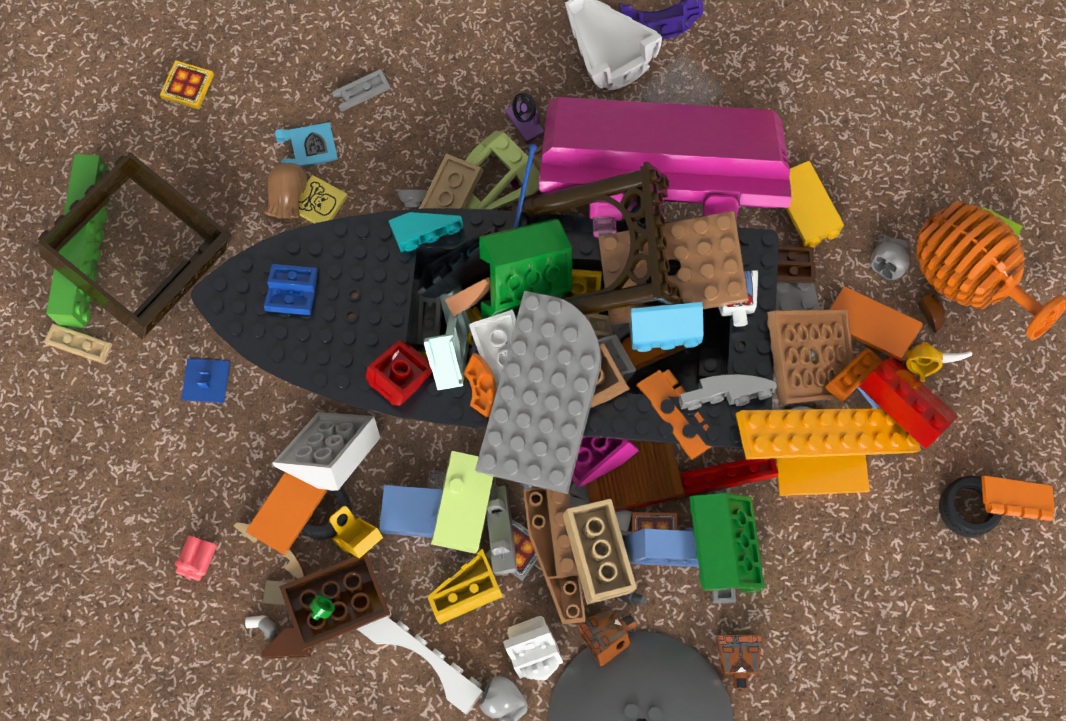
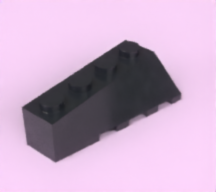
(454, 268)

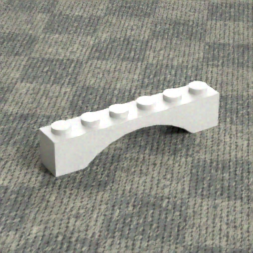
(458, 689)

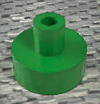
(321, 607)

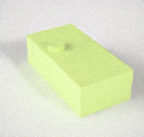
(462, 504)

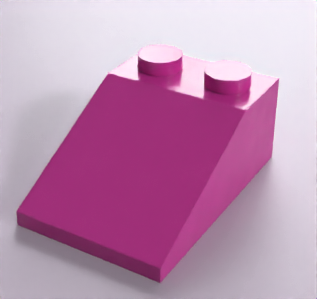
(599, 457)

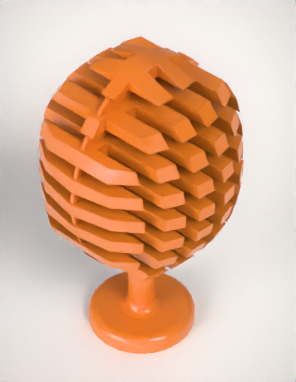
(979, 263)

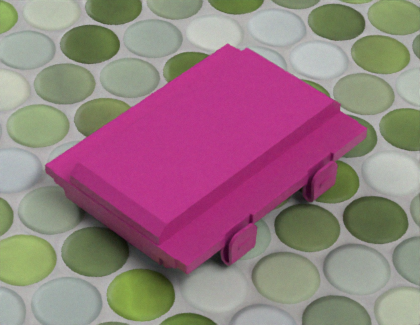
(705, 151)

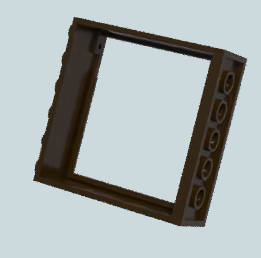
(176, 284)

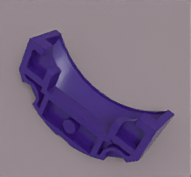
(669, 21)

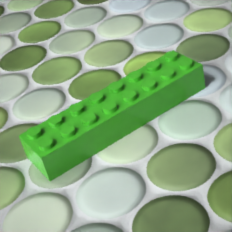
(66, 302)

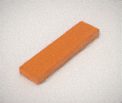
(854, 374)

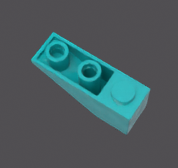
(418, 228)

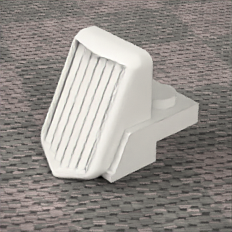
(533, 649)

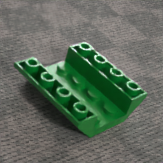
(526, 259)
(726, 542)

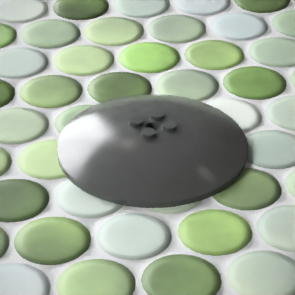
(647, 680)

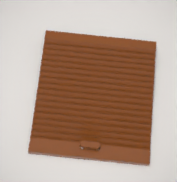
(641, 479)

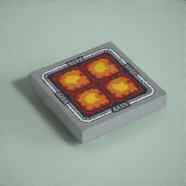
(524, 550)

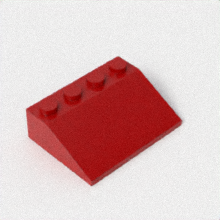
(908, 401)

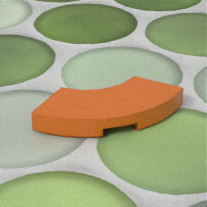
(482, 384)

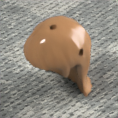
(284, 190)

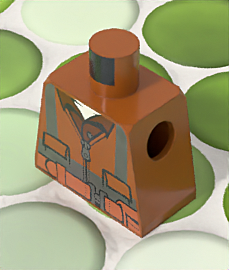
(606, 635)
(739, 656)

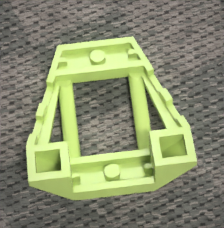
(515, 160)

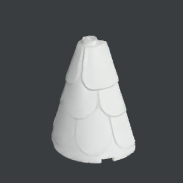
(611, 43)

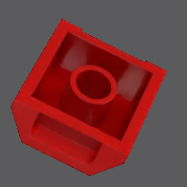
(398, 372)

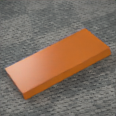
(877, 323)
(285, 513)

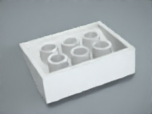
(329, 449)

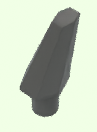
(633, 598)

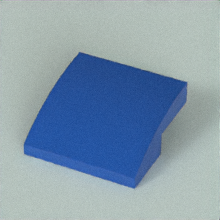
(291, 289)

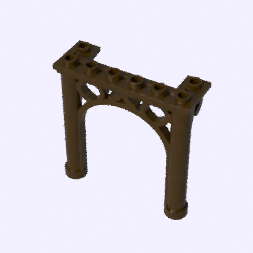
(651, 187)

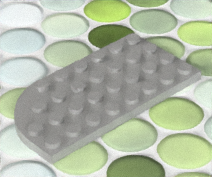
(542, 396)

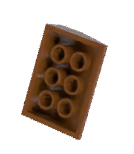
(351, 589)

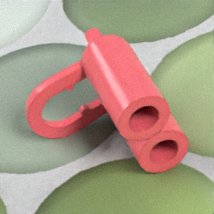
(195, 558)

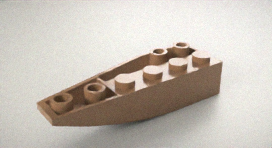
(554, 550)

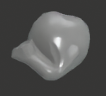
(890, 257)
(503, 700)

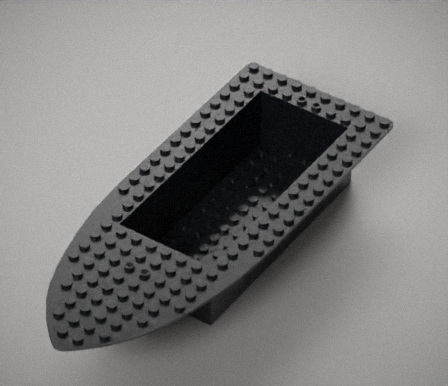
(362, 257)

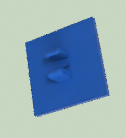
(205, 380)

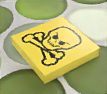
(320, 200)

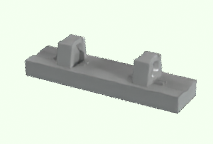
(501, 532)

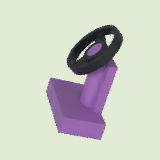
(525, 117)

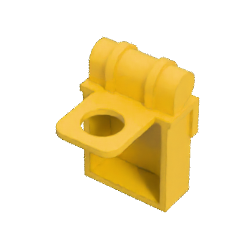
(354, 536)

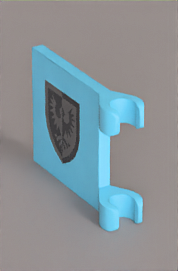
(310, 144)

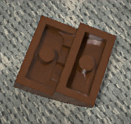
(796, 264)

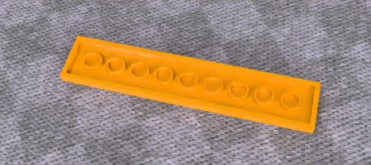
(821, 433)

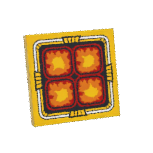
(187, 84)

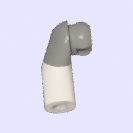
(264, 623)

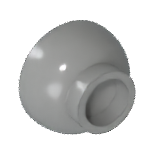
(412, 198)

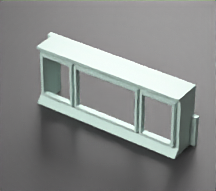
(449, 352)

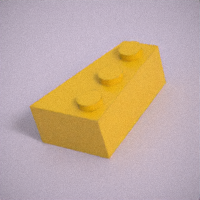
(466, 590)

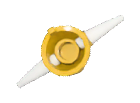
(927, 360)

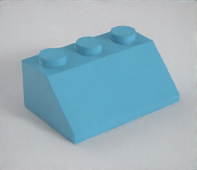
(666, 326)

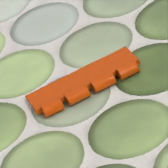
(657, 389)
(1018, 498)

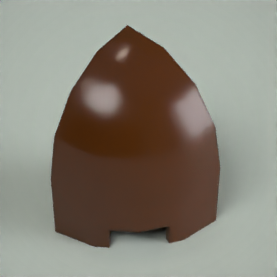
(933, 311)

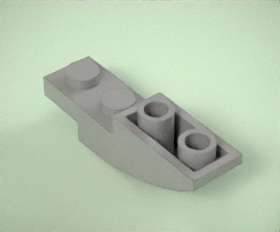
(736, 388)

